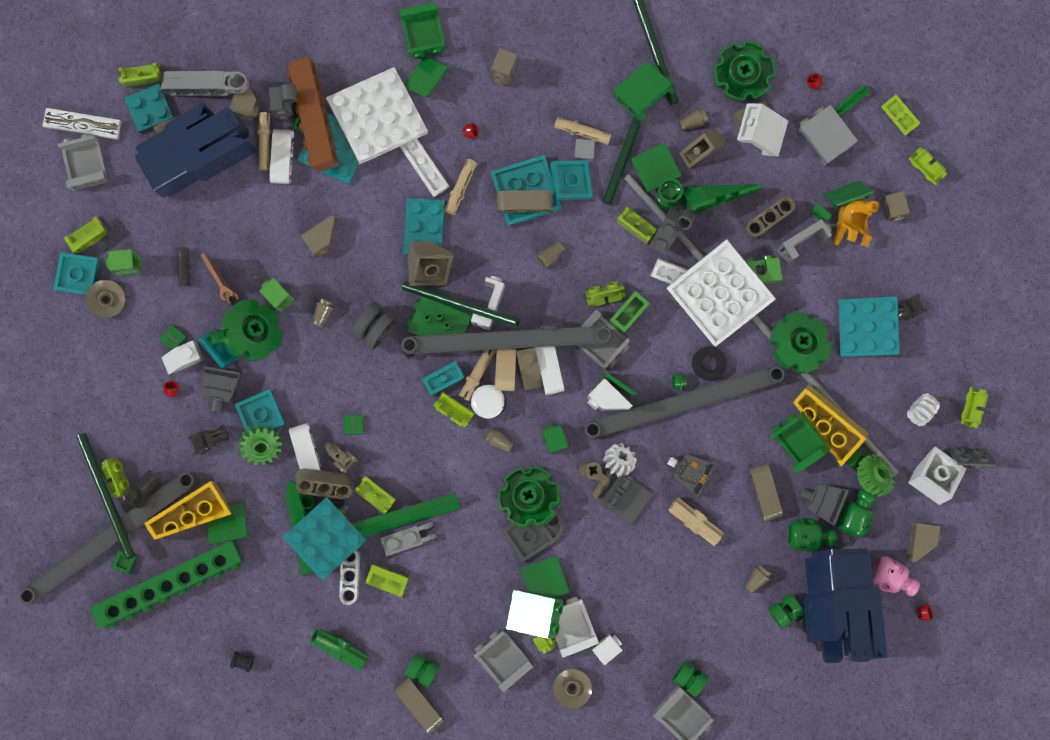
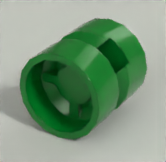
(669, 194)
(780, 615)
(422, 670)
(690, 678)

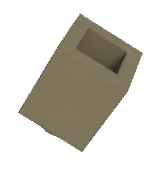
(895, 206)

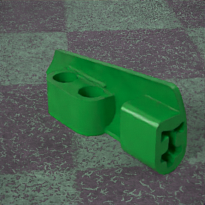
(298, 507)

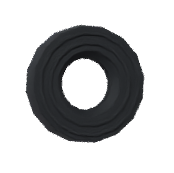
(709, 351)

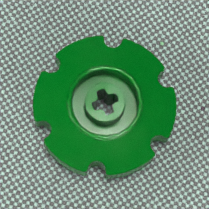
(758, 71)
(251, 330)
(787, 339)
(535, 510)

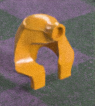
(855, 218)

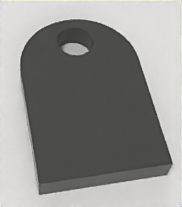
(534, 539)

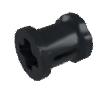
(242, 661)

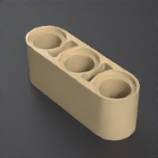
(505, 370)

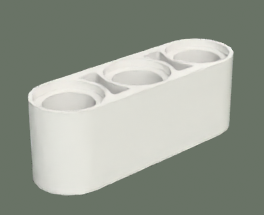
(281, 155)
(549, 370)
(304, 447)
(350, 585)

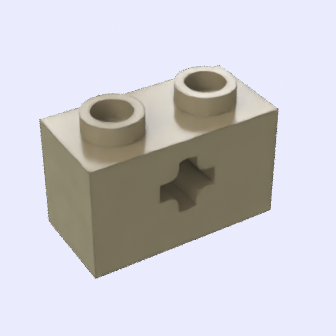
(504, 67)

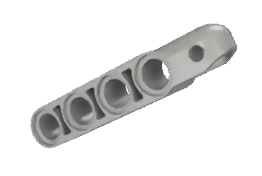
(203, 83)

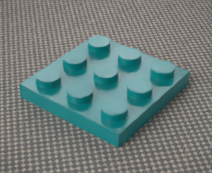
(346, 157)
(523, 176)
(869, 327)
(324, 539)

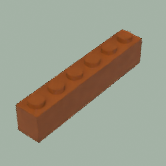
(313, 115)

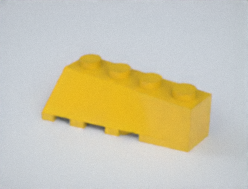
(195, 509)

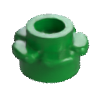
(678, 381)

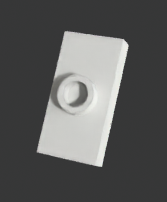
(667, 271)

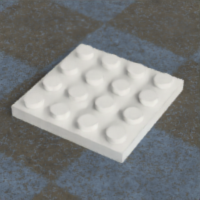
(376, 115)
(721, 293)

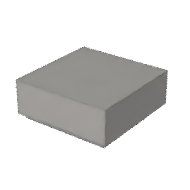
(584, 149)

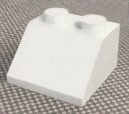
(607, 398)
(937, 476)

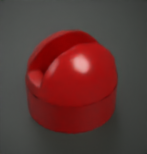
(818, 81)
(470, 130)
(171, 388)
(926, 613)

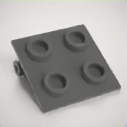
(974, 458)
(626, 498)

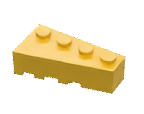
(833, 424)

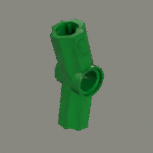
(339, 648)

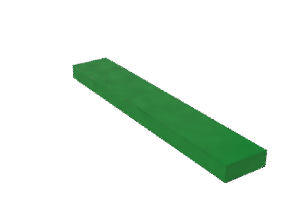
(407, 515)

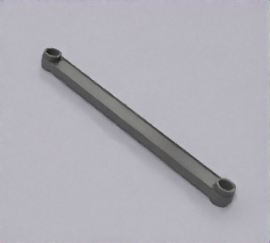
(506, 340)
(684, 402)
(106, 539)

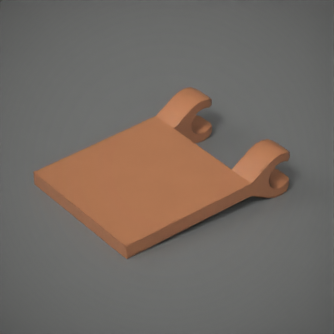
(219, 279)

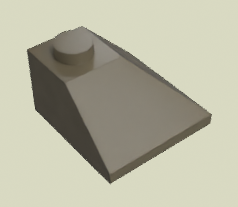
(428, 264)

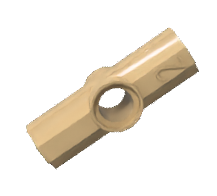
(696, 521)

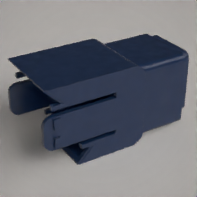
(193, 149)
(846, 603)

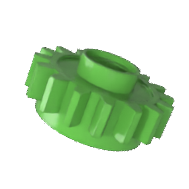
(260, 453)
(875, 476)

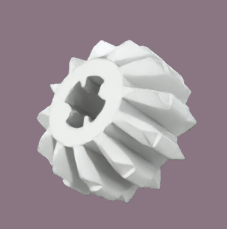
(923, 409)
(620, 460)

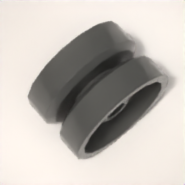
(373, 326)

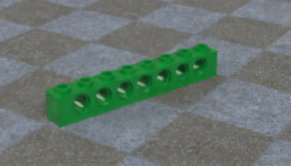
(103, 611)

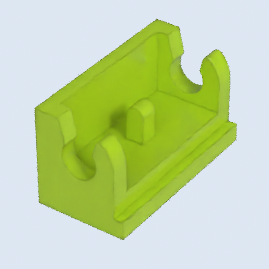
(140, 75)
(900, 115)
(636, 225)
(86, 235)
(375, 495)
(387, 580)

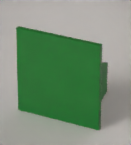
(425, 77)
(655, 167)
(848, 194)
(617, 383)
(228, 527)
(545, 578)

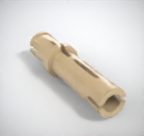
(582, 130)
(264, 141)
(457, 193)
(473, 380)

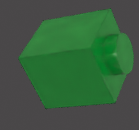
(554, 438)

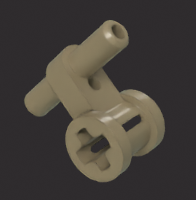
(343, 459)
(596, 474)

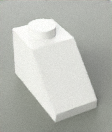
(182, 357)

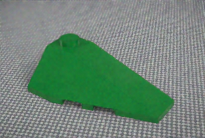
(710, 196)

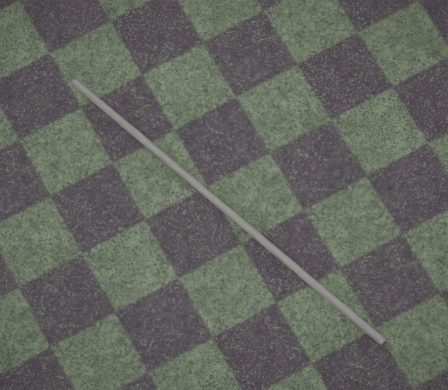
(756, 319)

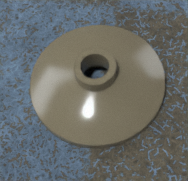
(98, 291)
(574, 698)

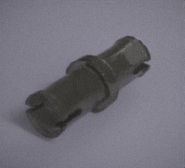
(183, 266)

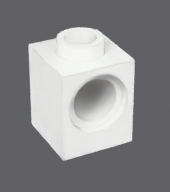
(607, 648)

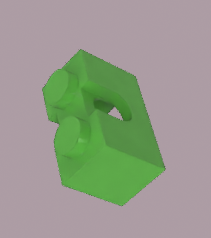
(124, 262)
(771, 267)
(276, 294)
(625, 318)

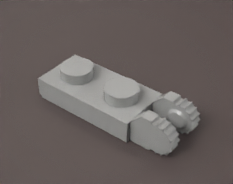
(405, 539)

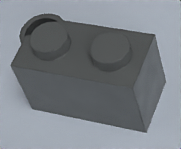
(282, 101)
(670, 228)

